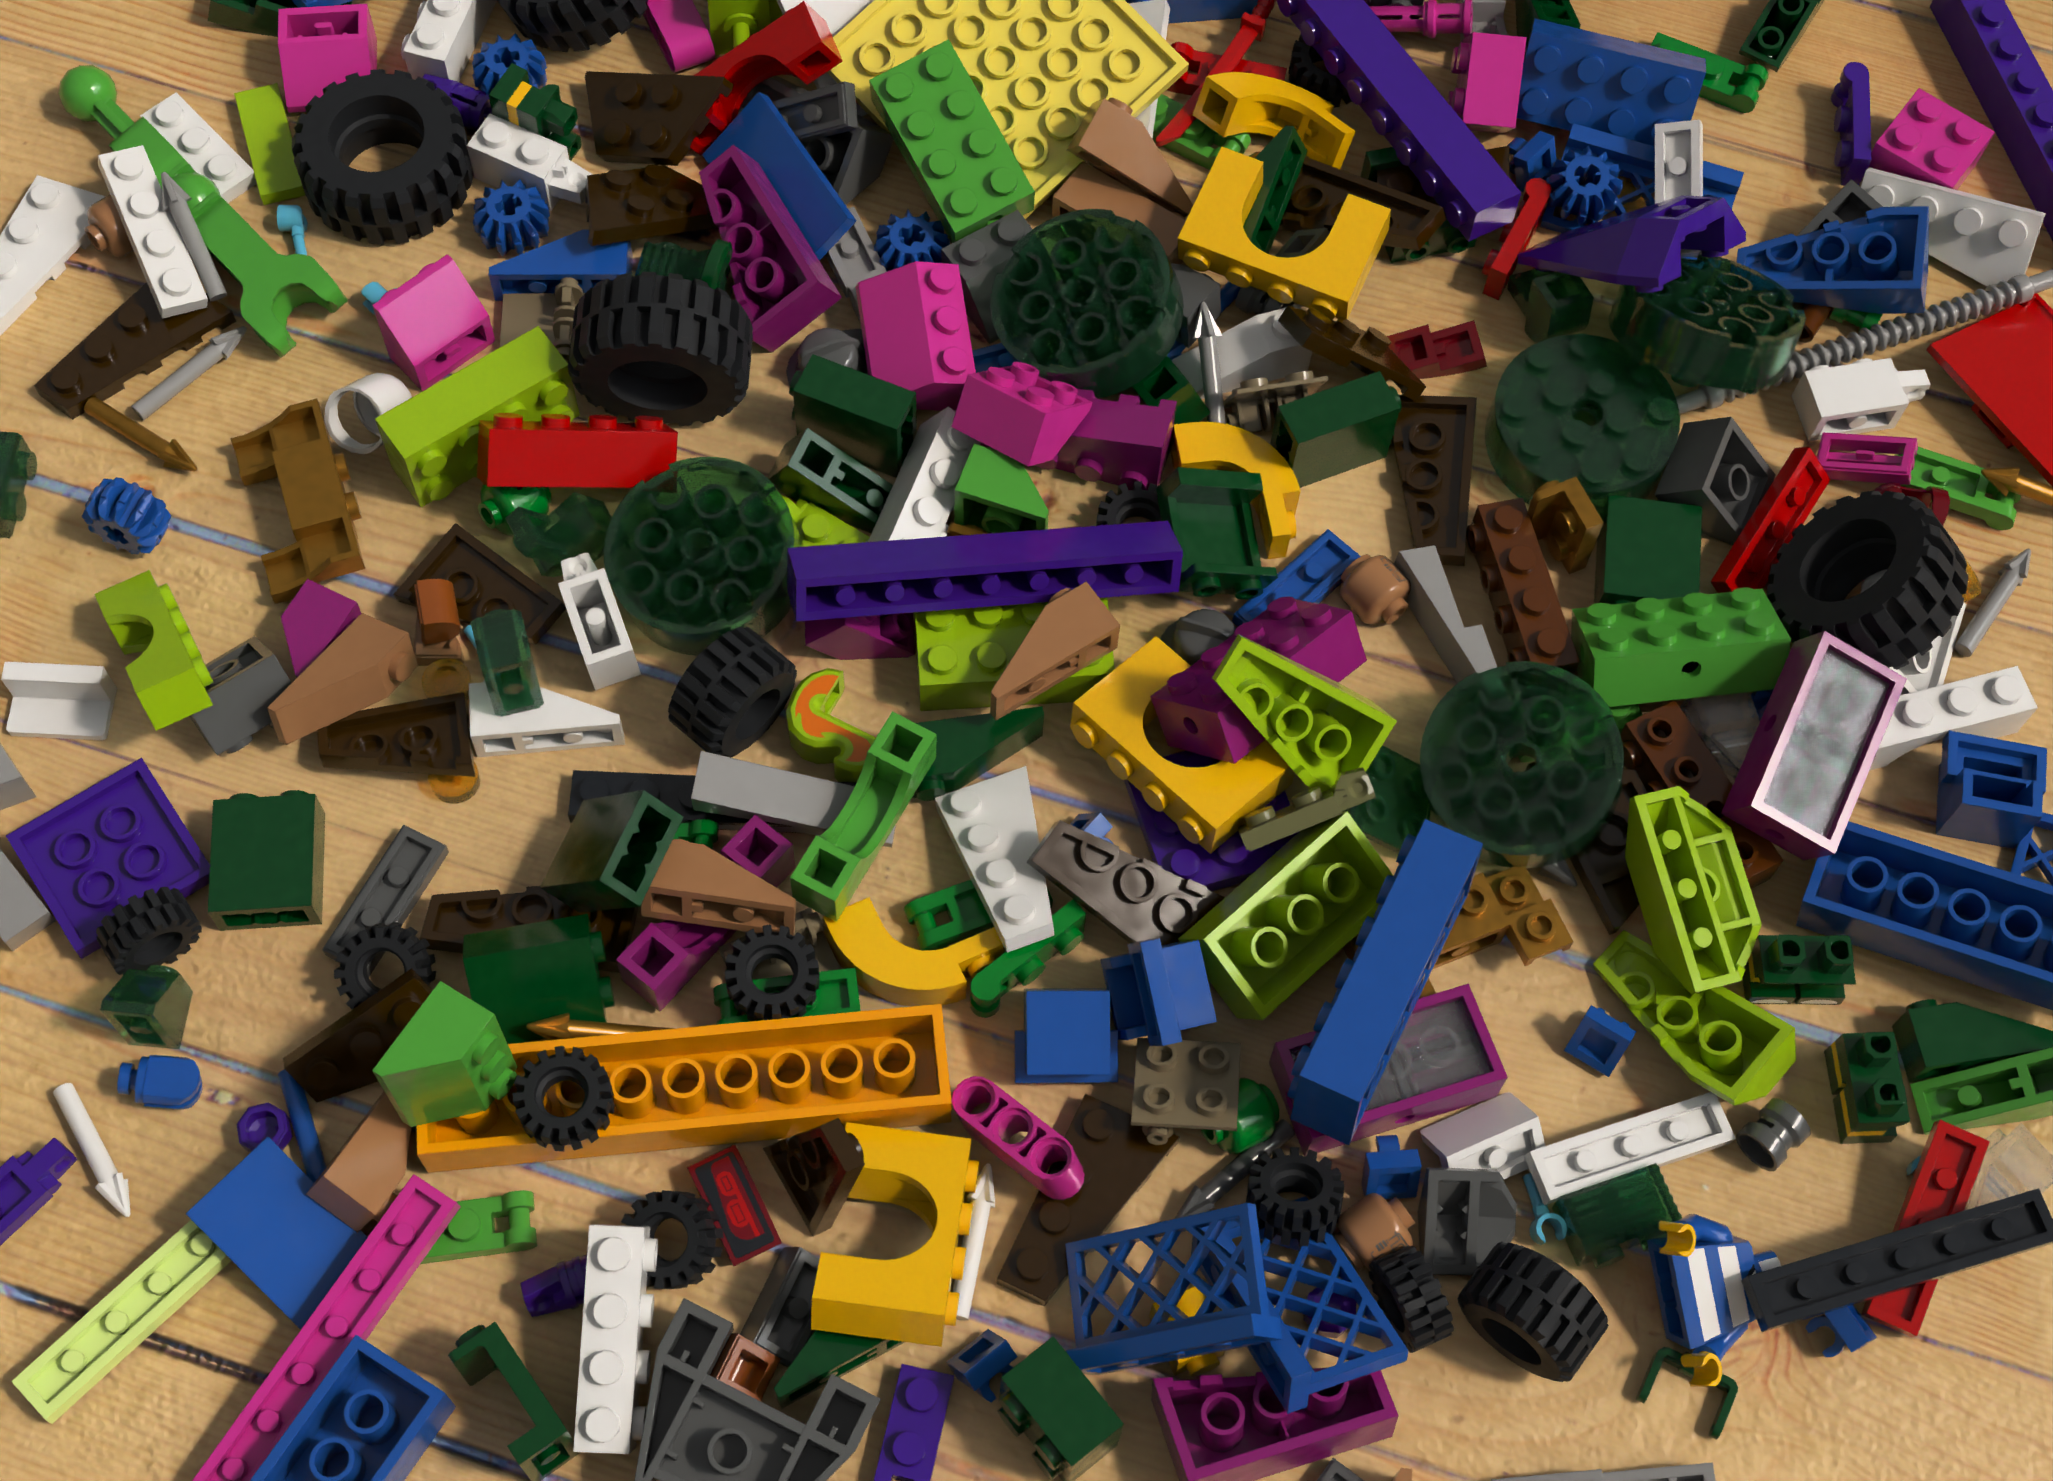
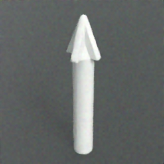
(111, 1183)
(982, 1201)

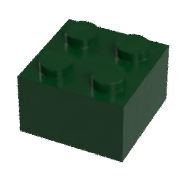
(1058, 1412)

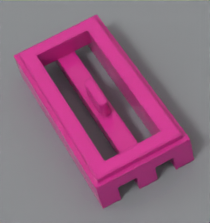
(1864, 464)

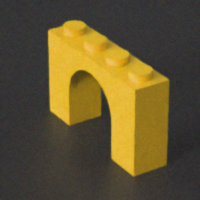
(1321, 279)
(1201, 800)
(910, 1294)

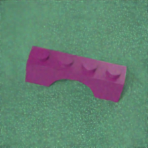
(674, 951)

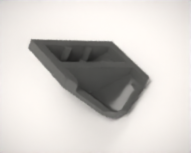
(1463, 1218)

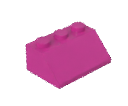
(918, 331)

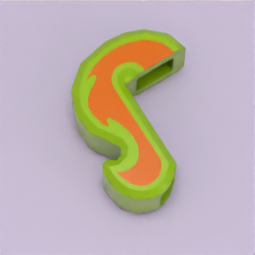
(818, 734)

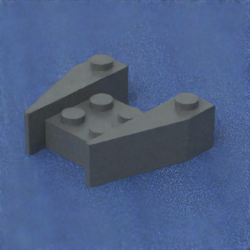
(717, 1433)

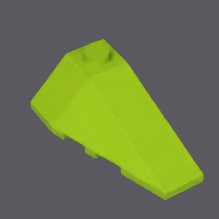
(1303, 714)
(1709, 1034)

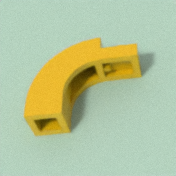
(1265, 105)
(1238, 450)
(901, 972)

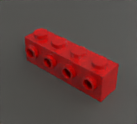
(573, 453)

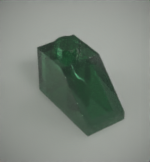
(149, 1007)

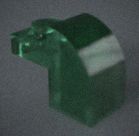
(1551, 303)
(569, 530)

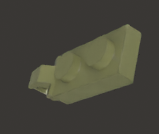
(1307, 810)

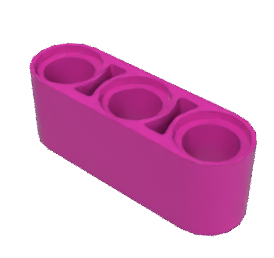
(679, 33)
(1031, 1155)

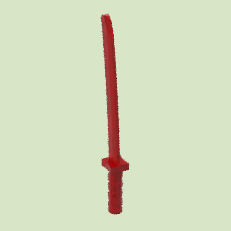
(1251, 28)

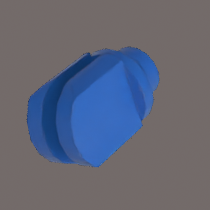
(162, 1081)

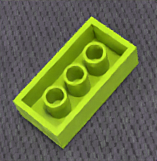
(437, 431)
(969, 649)
(1290, 916)

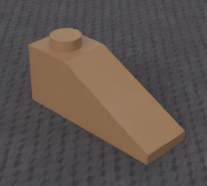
(1126, 152)
(1064, 639)
(345, 678)
(714, 891)
(366, 1168)

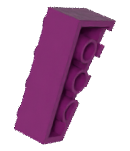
(771, 260)
(1118, 442)
(1243, 1433)

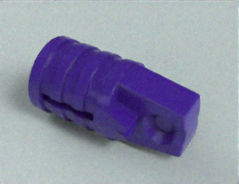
(471, 103)
(556, 1288)

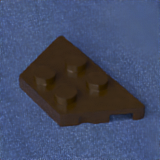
(649, 114)
(643, 204)
(1604, 865)

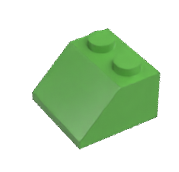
(998, 494)

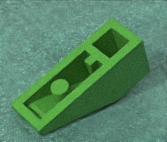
(1989, 1093)

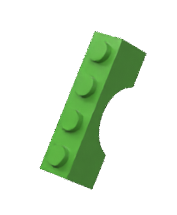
(847, 849)

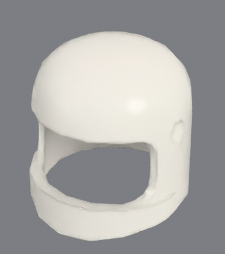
(371, 397)

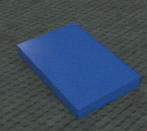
(277, 1231)

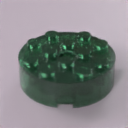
(1088, 301)
(1711, 326)
(1581, 413)
(701, 553)
(1534, 713)

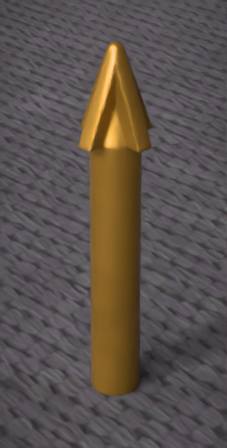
(170, 452)
(2009, 480)
(563, 1028)

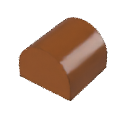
(436, 610)
(745, 1366)

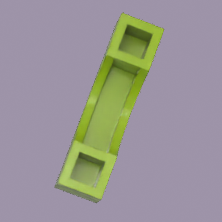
(170, 670)

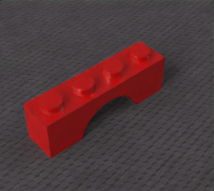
(791, 45)

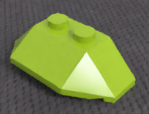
(1691, 889)

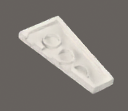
(1966, 230)
(39, 241)
(995, 837)

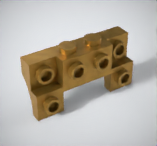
(312, 486)
(1499, 907)

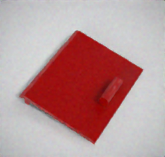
(2008, 376)

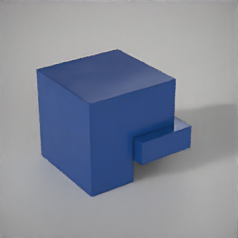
(1989, 789)
(1158, 990)
(1066, 1037)

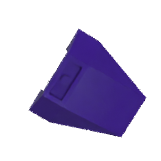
(1643, 244)

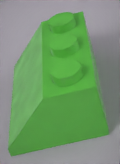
(446, 1060)

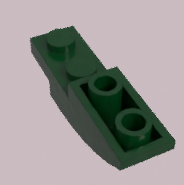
(1779, 31)

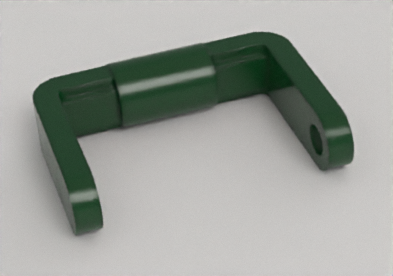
(1674, 1358)

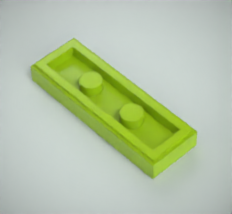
(269, 143)

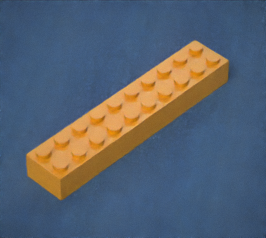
(722, 1087)

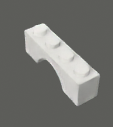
(1979, 705)

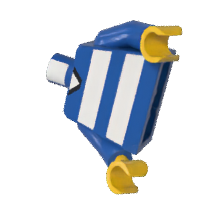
(1702, 1290)

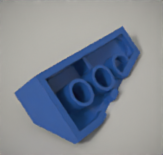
(1853, 265)

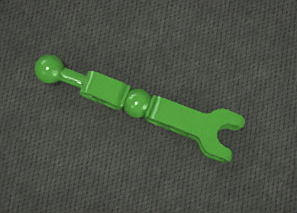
(270, 281)

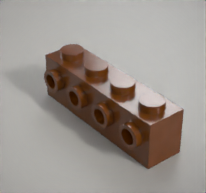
(1520, 585)
(1672, 754)

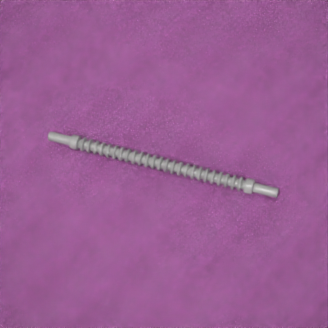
(2017, 290)

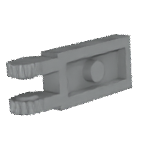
(854, 260)

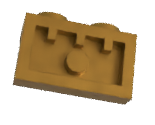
(1567, 520)

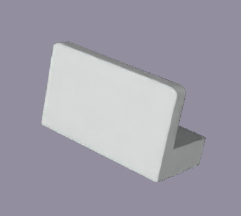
(59, 700)
(1487, 1136)

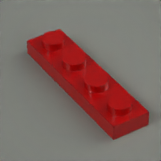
(1772, 523)
(1936, 1190)

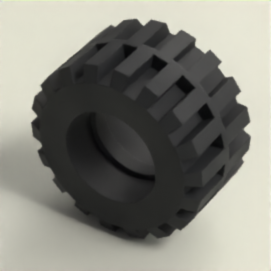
(732, 692)
(1533, 1311)

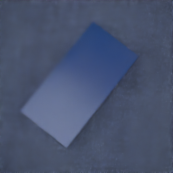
(791, 170)

